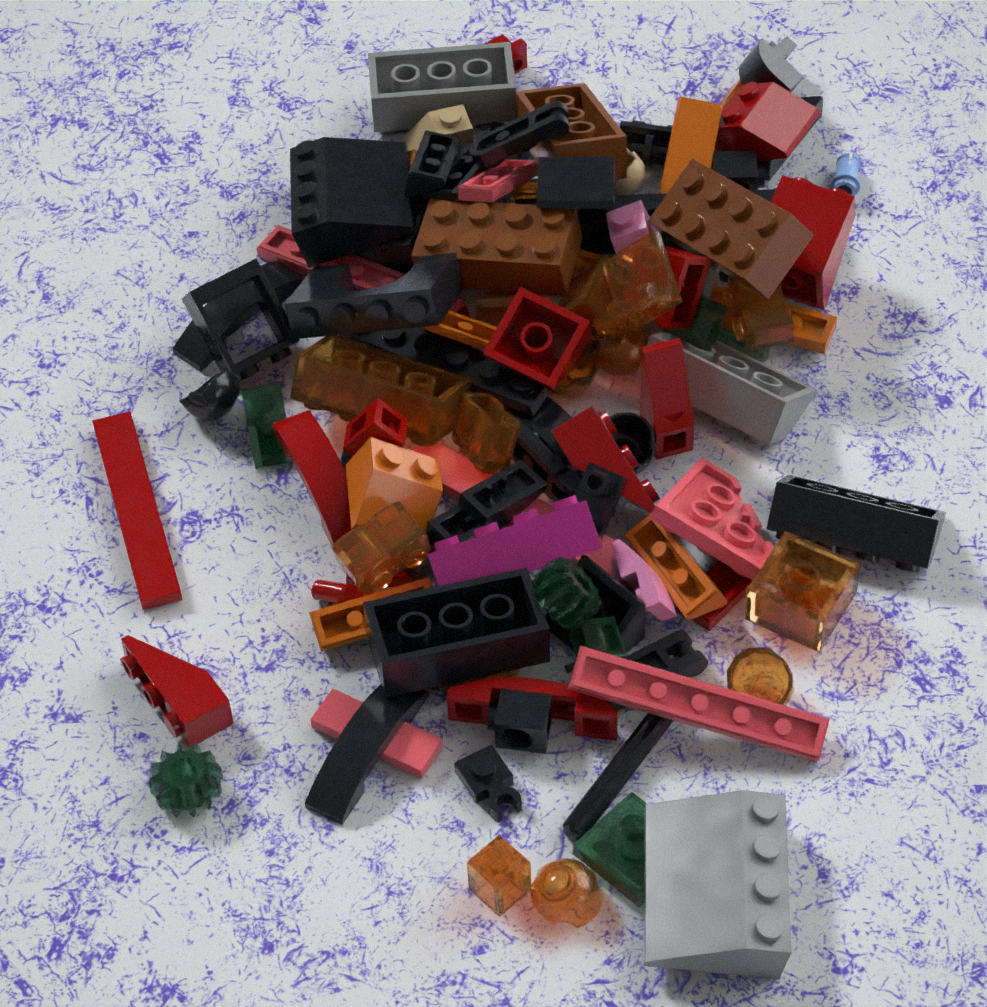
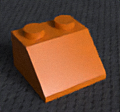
(389, 474)

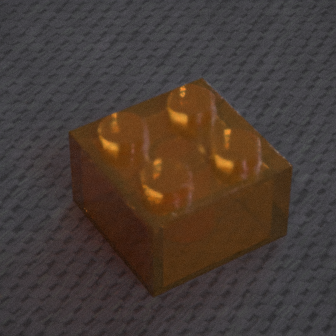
(802, 591)

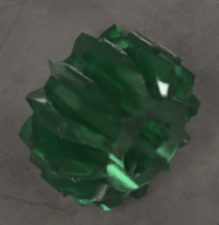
(566, 593)
(185, 780)

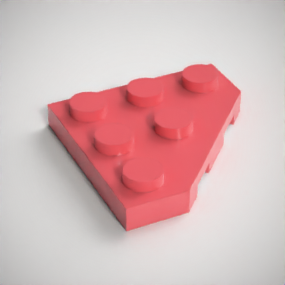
(713, 517)

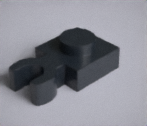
(488, 778)

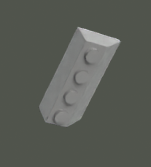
(430, 79)
(741, 391)

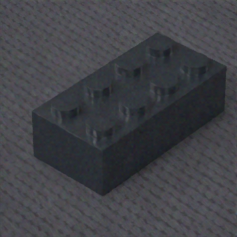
(456, 632)

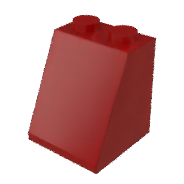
(830, 218)

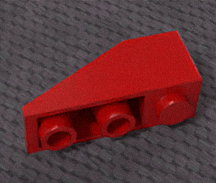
(666, 397)
(589, 439)
(184, 692)

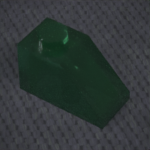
(262, 408)

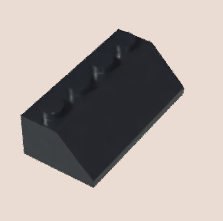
(856, 522)

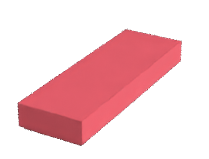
(498, 181)
(409, 750)

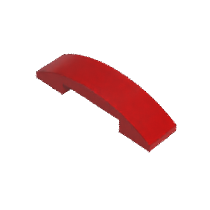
(319, 470)
(590, 715)

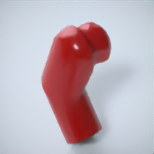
(335, 591)

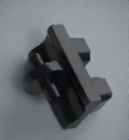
(647, 140)
(602, 492)

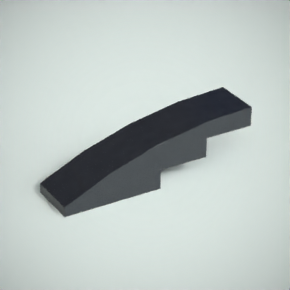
(484, 503)

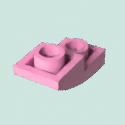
(641, 576)

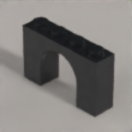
(330, 305)

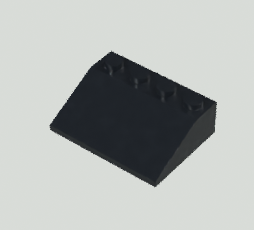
(348, 196)

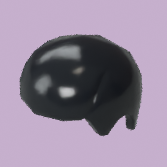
(214, 397)
(637, 435)

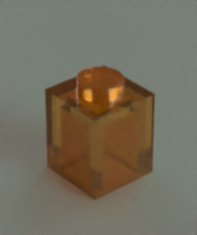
(499, 875)

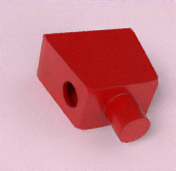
(690, 275)

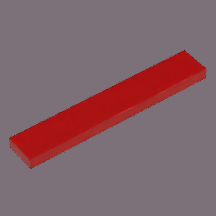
(137, 511)

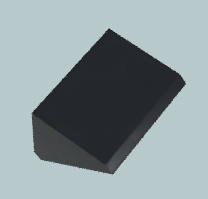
(576, 182)
(616, 602)

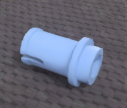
(847, 174)

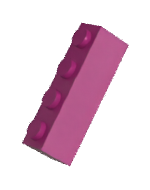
(526, 544)

